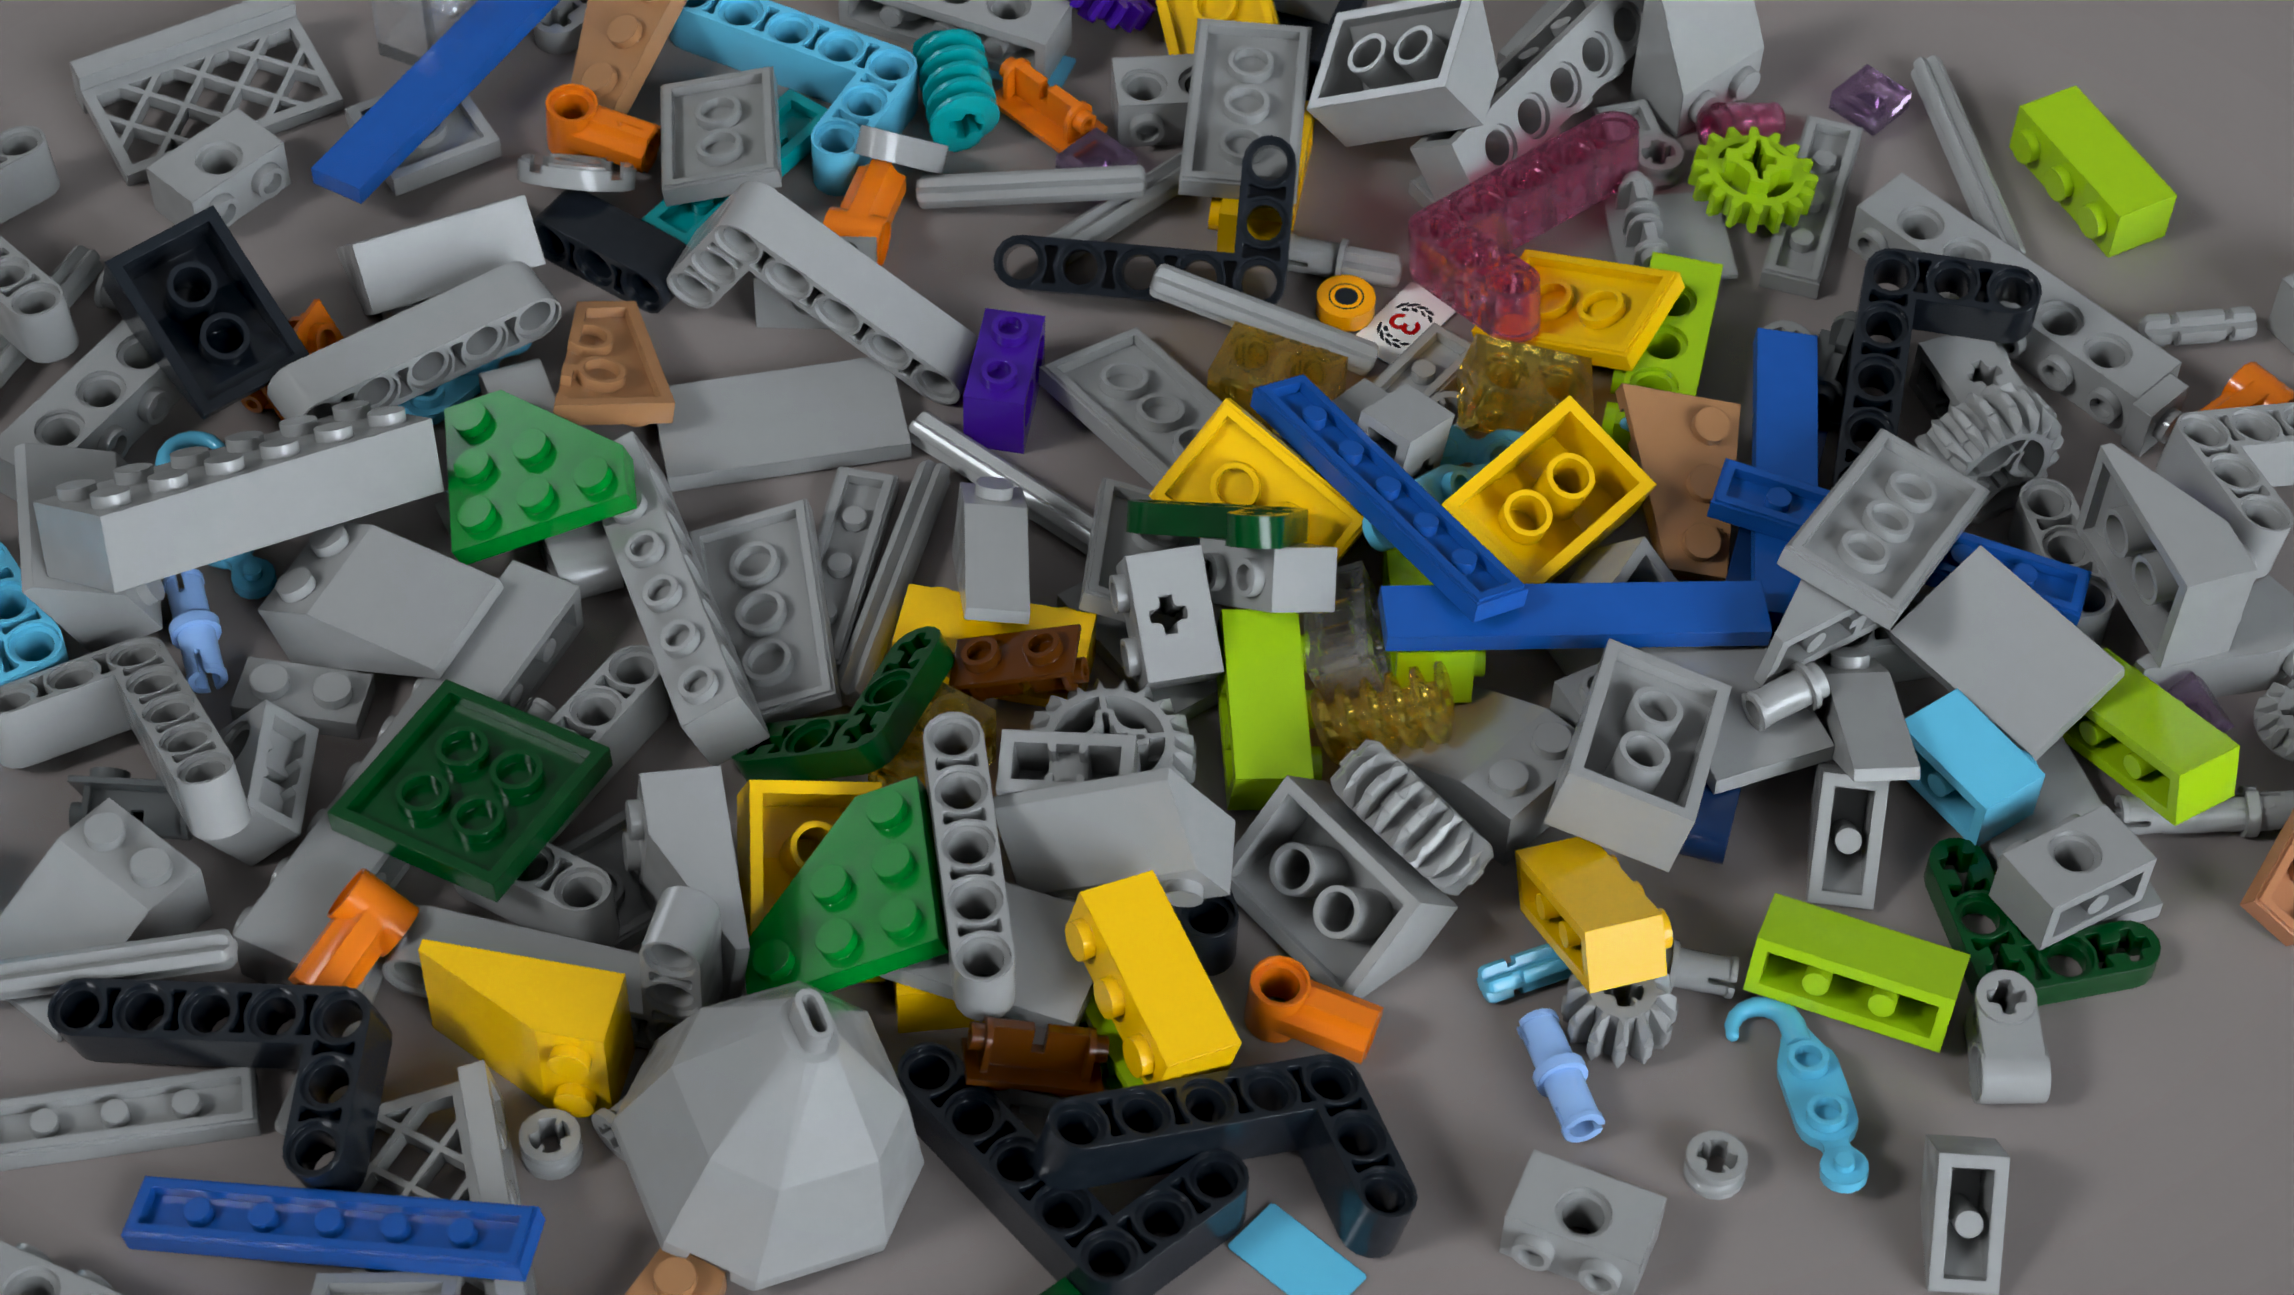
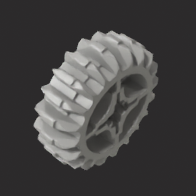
(1997, 441)
(1160, 734)
(1411, 817)

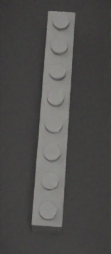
(502, 659)

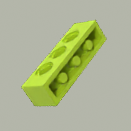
(1679, 346)

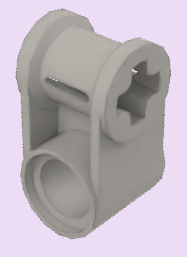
(2006, 1042)

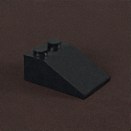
(202, 312)

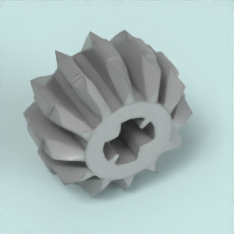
(1621, 1019)

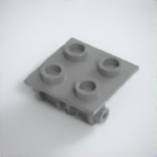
(1664, 224)

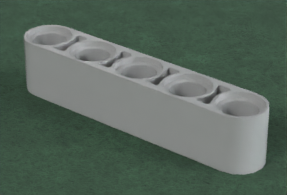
(421, 345)
(579, 554)
(962, 834)

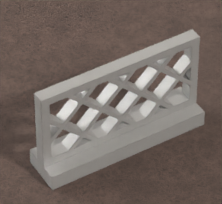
(189, 55)
(485, 1149)

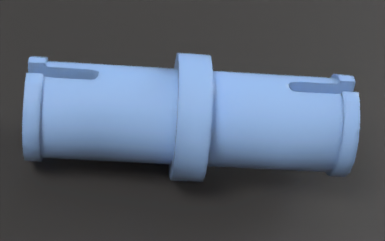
(195, 631)
(1560, 1075)

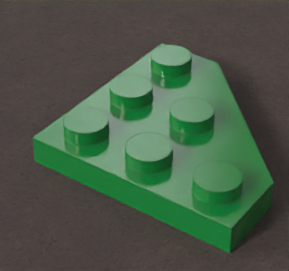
(527, 475)
(859, 901)

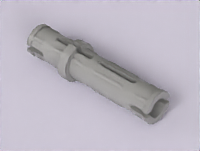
(2244, 813)

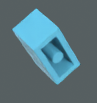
(1972, 769)

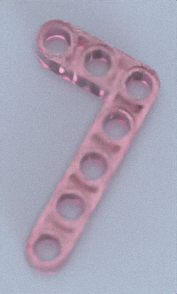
(1466, 238)

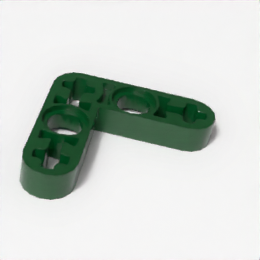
(1237, 523)
(869, 732)
(2018, 954)

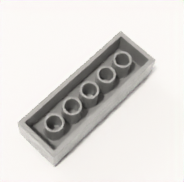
(236, 496)

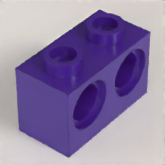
(1004, 380)

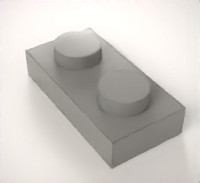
(322, 696)

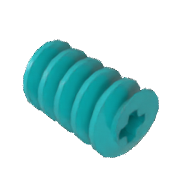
(956, 87)

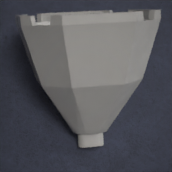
(770, 1136)

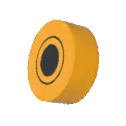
(1345, 302)

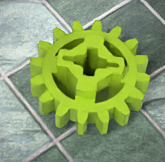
(1752, 180)

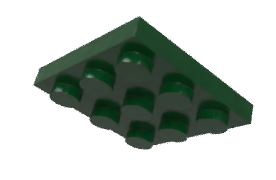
(470, 790)

